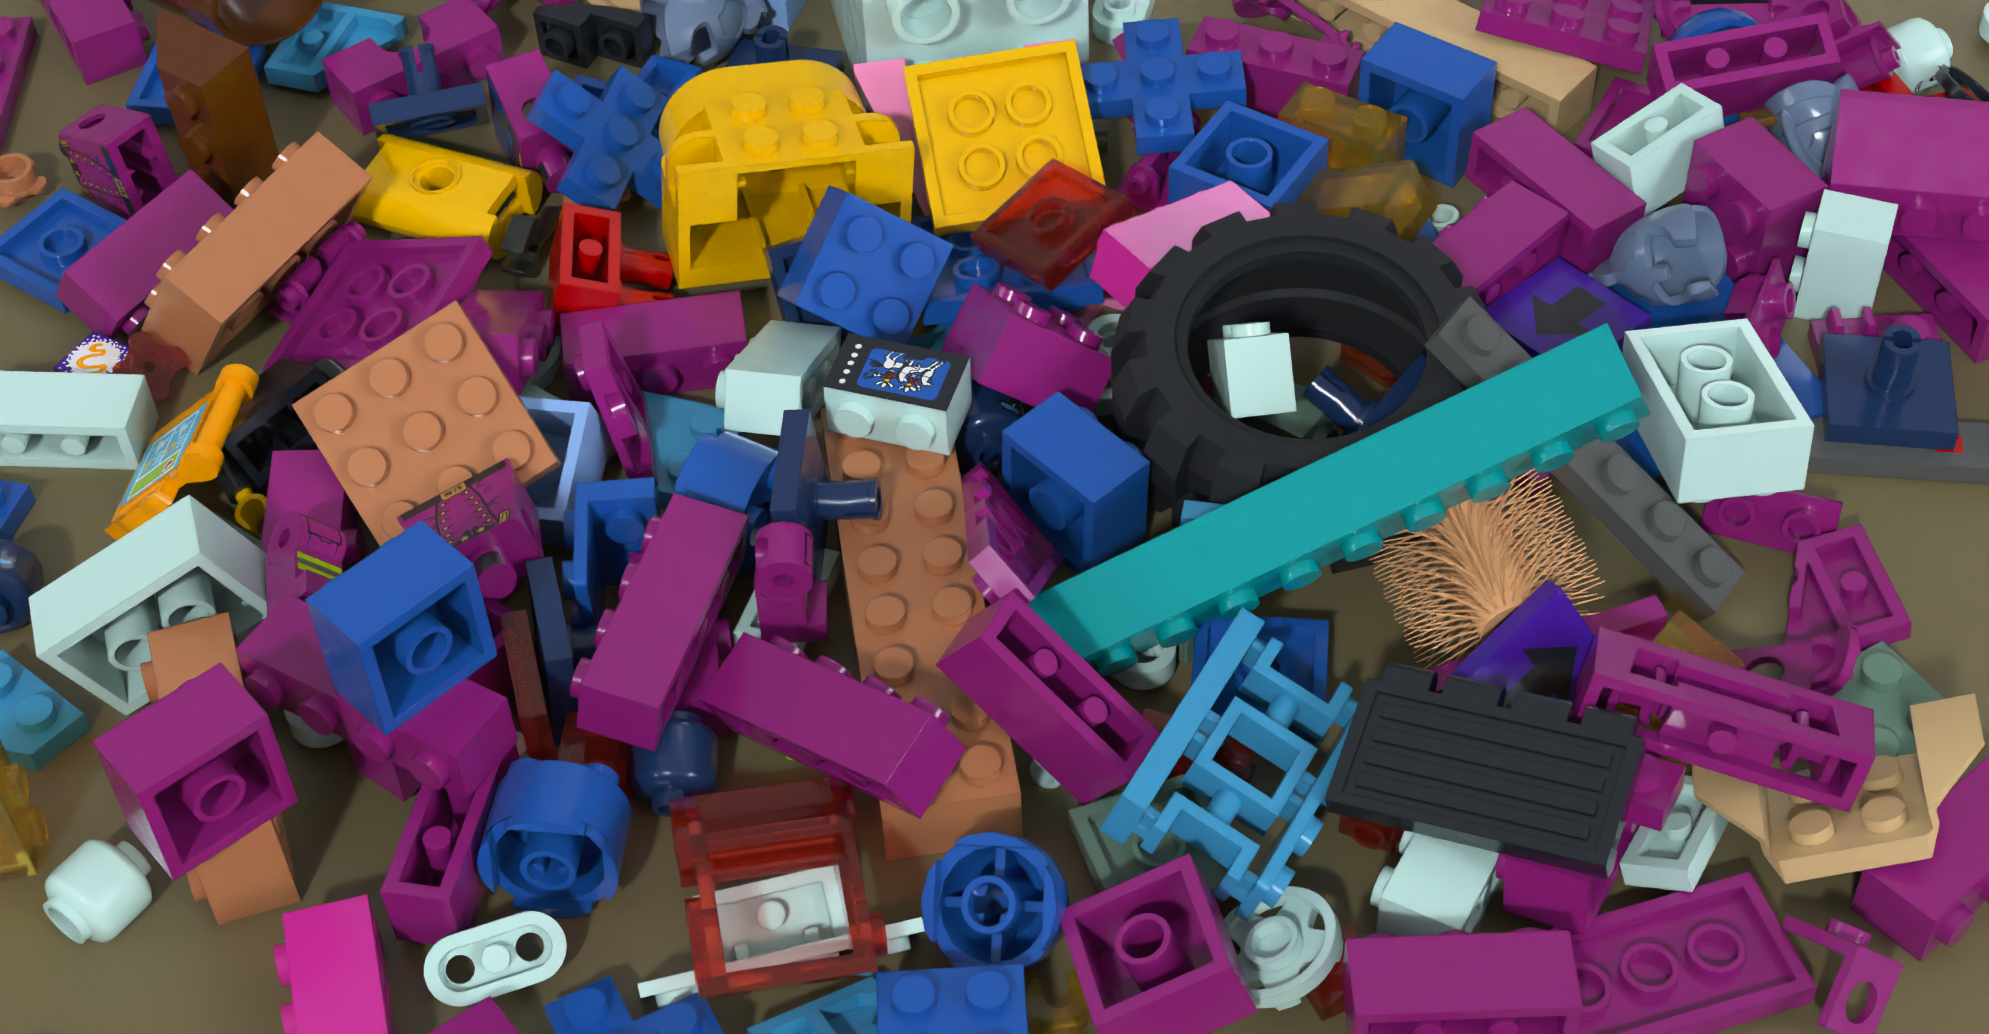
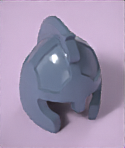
(701, 27)
(1806, 117)
(1668, 257)

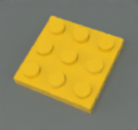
(993, 124)

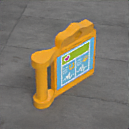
(184, 450)

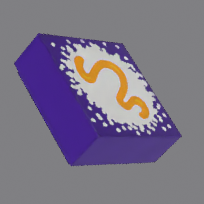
(93, 355)

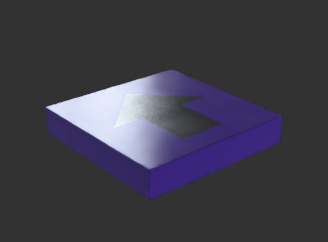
(1562, 305)
(1534, 648)

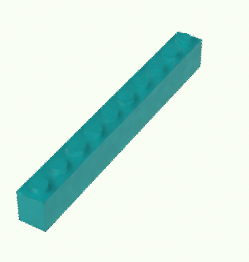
(1348, 503)

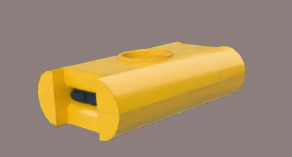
(444, 193)

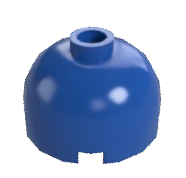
(995, 901)

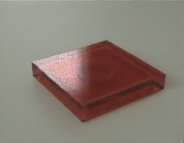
(1051, 224)
(528, 686)

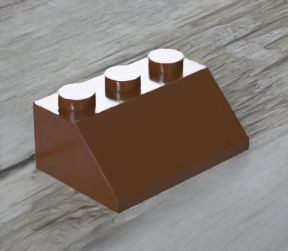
(214, 105)

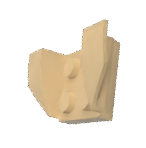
(1891, 818)

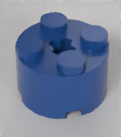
(734, 476)
(557, 836)

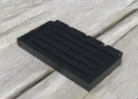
(1489, 773)

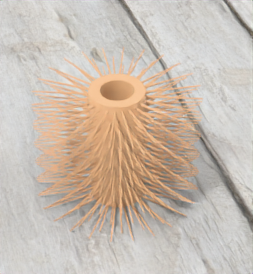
(1481, 567)

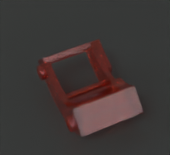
(763, 835)

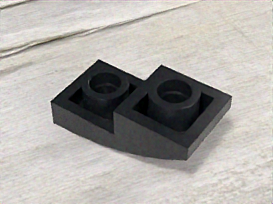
(586, 31)

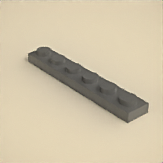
(1603, 476)

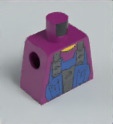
(511, 87)

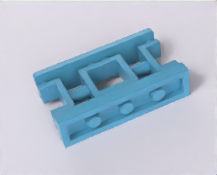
(1199, 734)

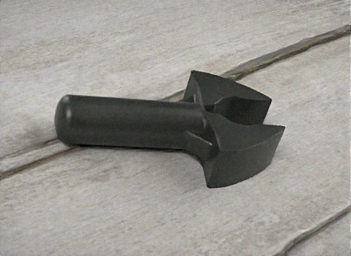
(525, 238)

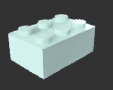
(1718, 411)
(151, 579)

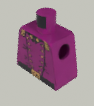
(117, 158)
(488, 523)

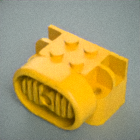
(755, 157)

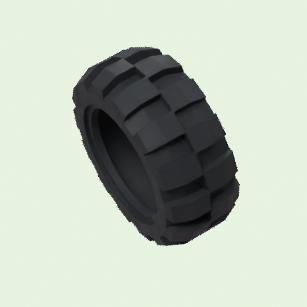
(1309, 279)

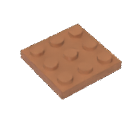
(422, 421)

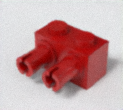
(592, 264)

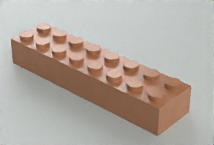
(905, 606)

